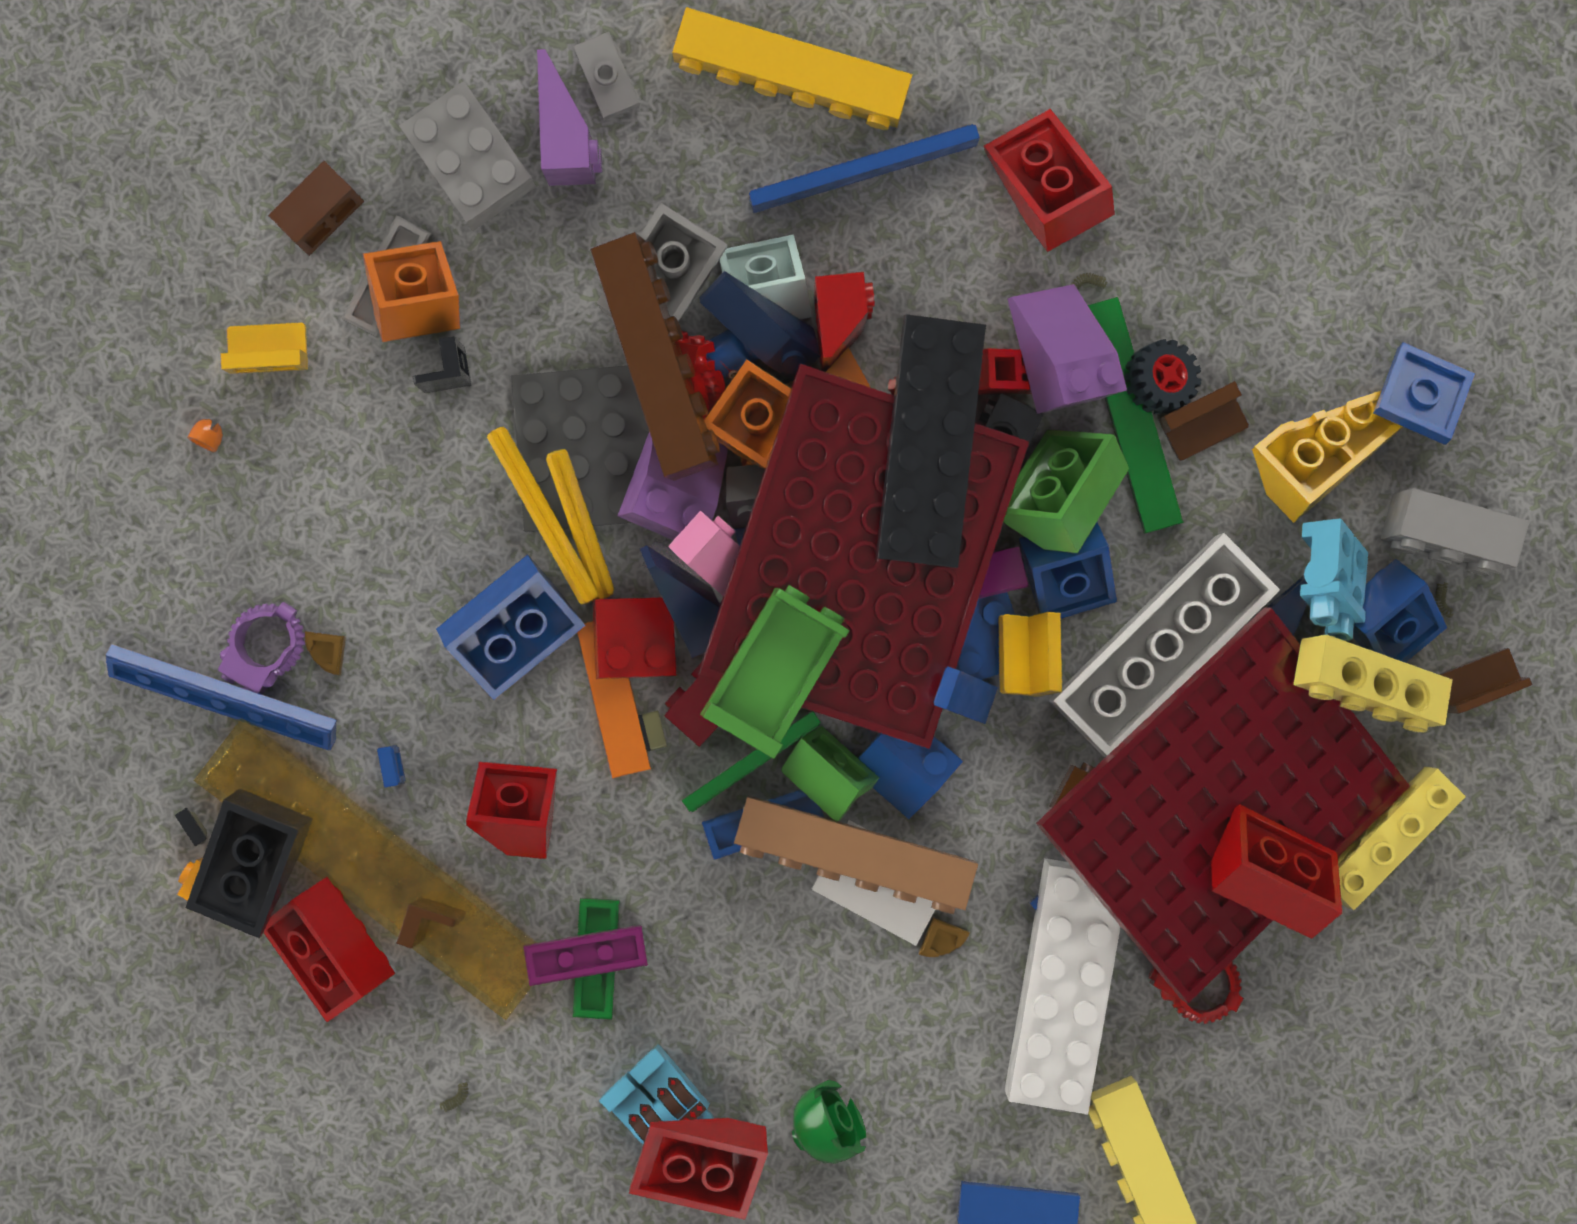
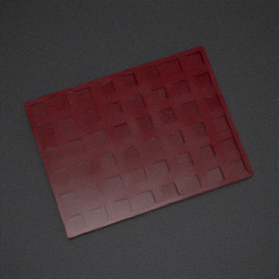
(1161, 800)

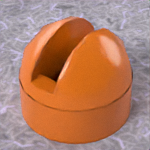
(206, 437)

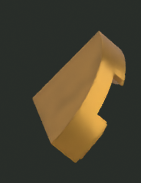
(326, 650)
(942, 939)

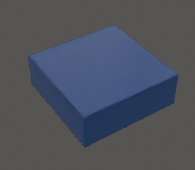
(391, 766)

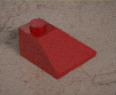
(513, 808)

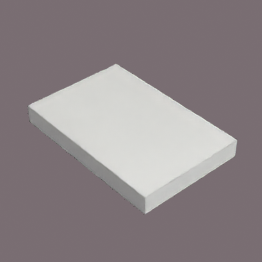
(880, 907)

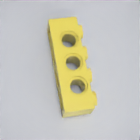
(1372, 683)
(1395, 834)

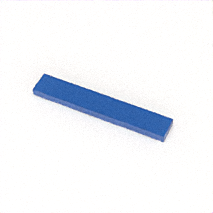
(864, 168)
(221, 697)

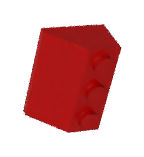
(841, 312)
(1277, 873)
(327, 949)

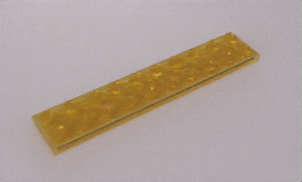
(377, 867)

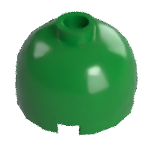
(826, 1126)

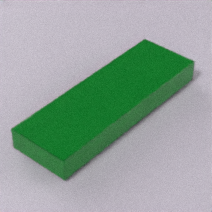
(596, 992)

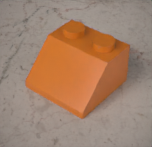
(412, 291)
(749, 413)

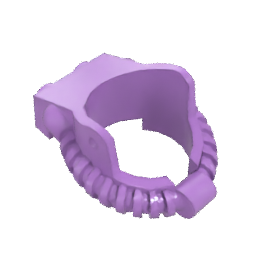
(237, 664)

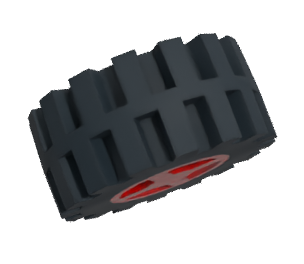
(1175, 369)

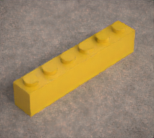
(791, 68)

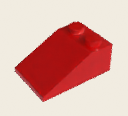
(1051, 180)
(702, 1164)

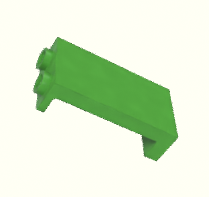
(774, 670)

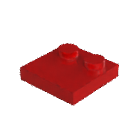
(633, 638)

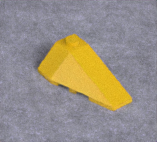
(1314, 455)

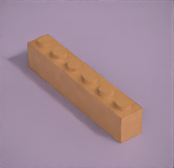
(855, 853)

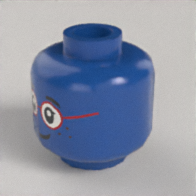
(730, 355)

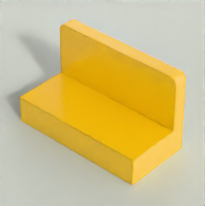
(265, 348)
(1030, 654)

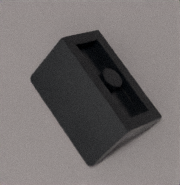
(455, 368)

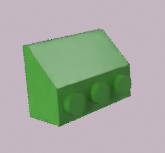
(1065, 488)

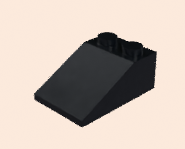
(248, 861)

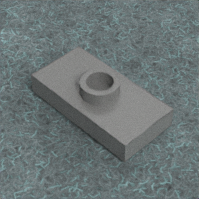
(606, 76)

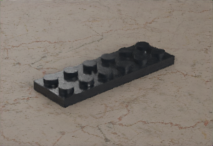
(930, 441)

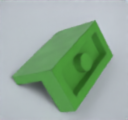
(828, 772)

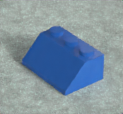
(509, 627)

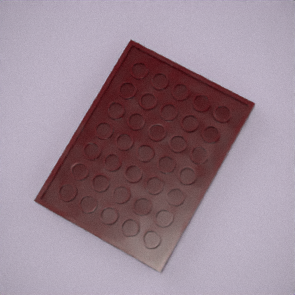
(819, 534)

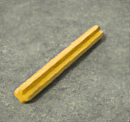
(542, 515)

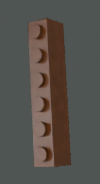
(655, 357)

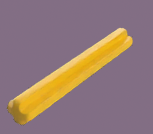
(579, 521)

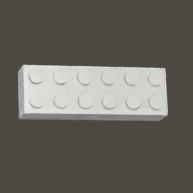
(1164, 644)
(1062, 995)

